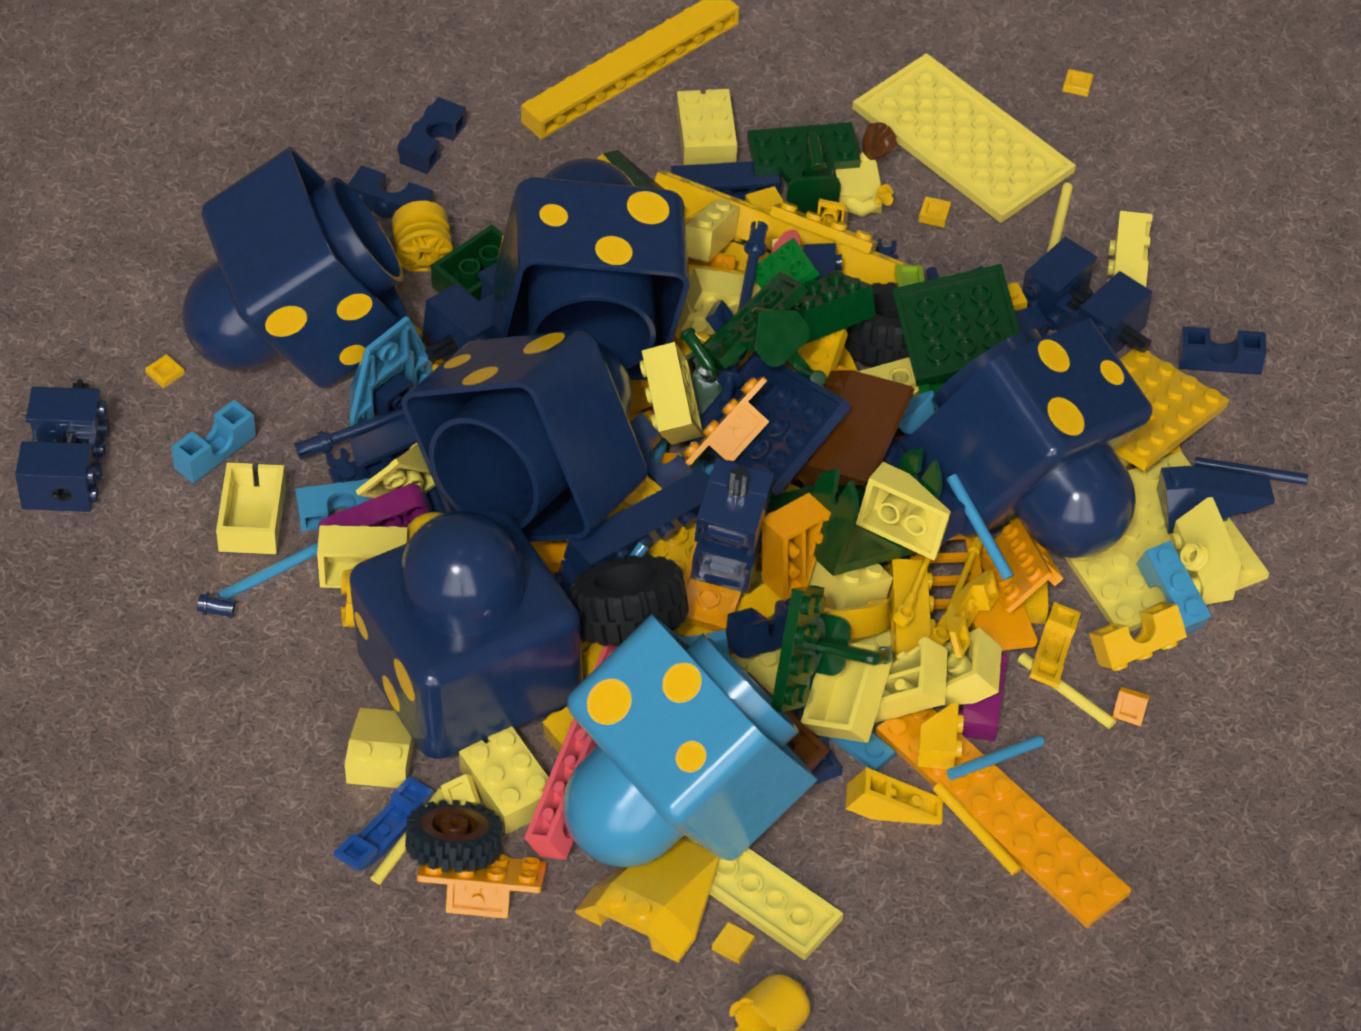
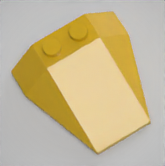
(658, 898)

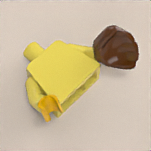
(862, 185)

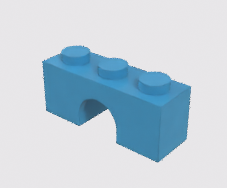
(231, 430)
(320, 501)
(1164, 569)

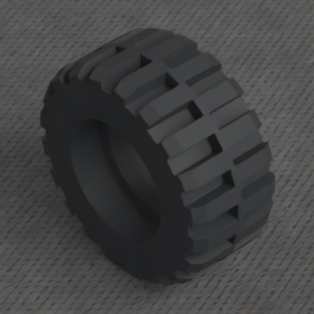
(880, 337)
(624, 593)

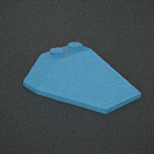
(392, 353)

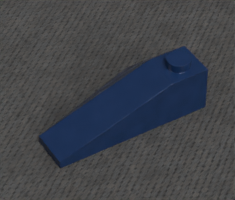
(1233, 493)

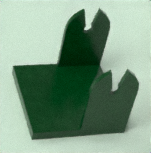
(954, 320)
(844, 543)

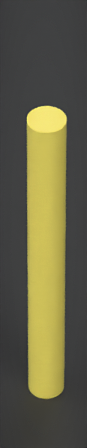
(1060, 215)
(1075, 697)
(399, 849)

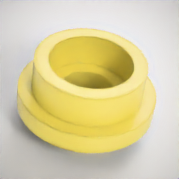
(1194, 556)

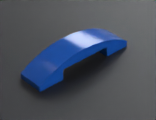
(385, 828)

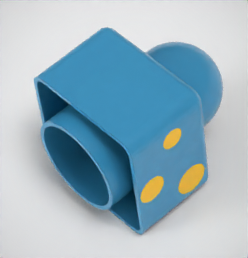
(677, 752)

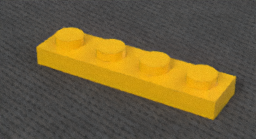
(835, 231)

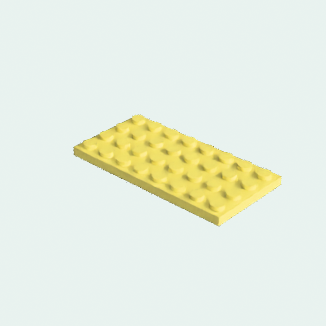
(964, 137)

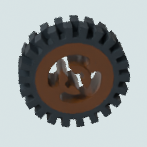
(453, 836)

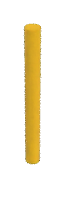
(976, 828)

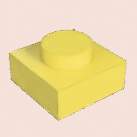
(461, 789)

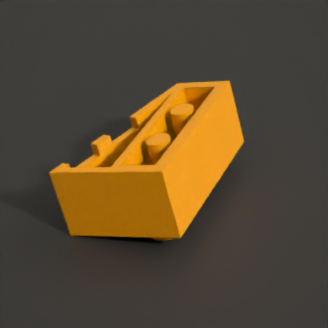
(789, 544)

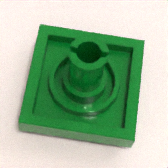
(788, 260)

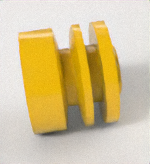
(421, 235)

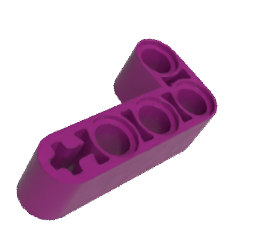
(388, 510)

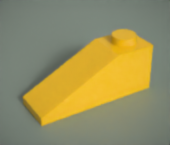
(889, 799)

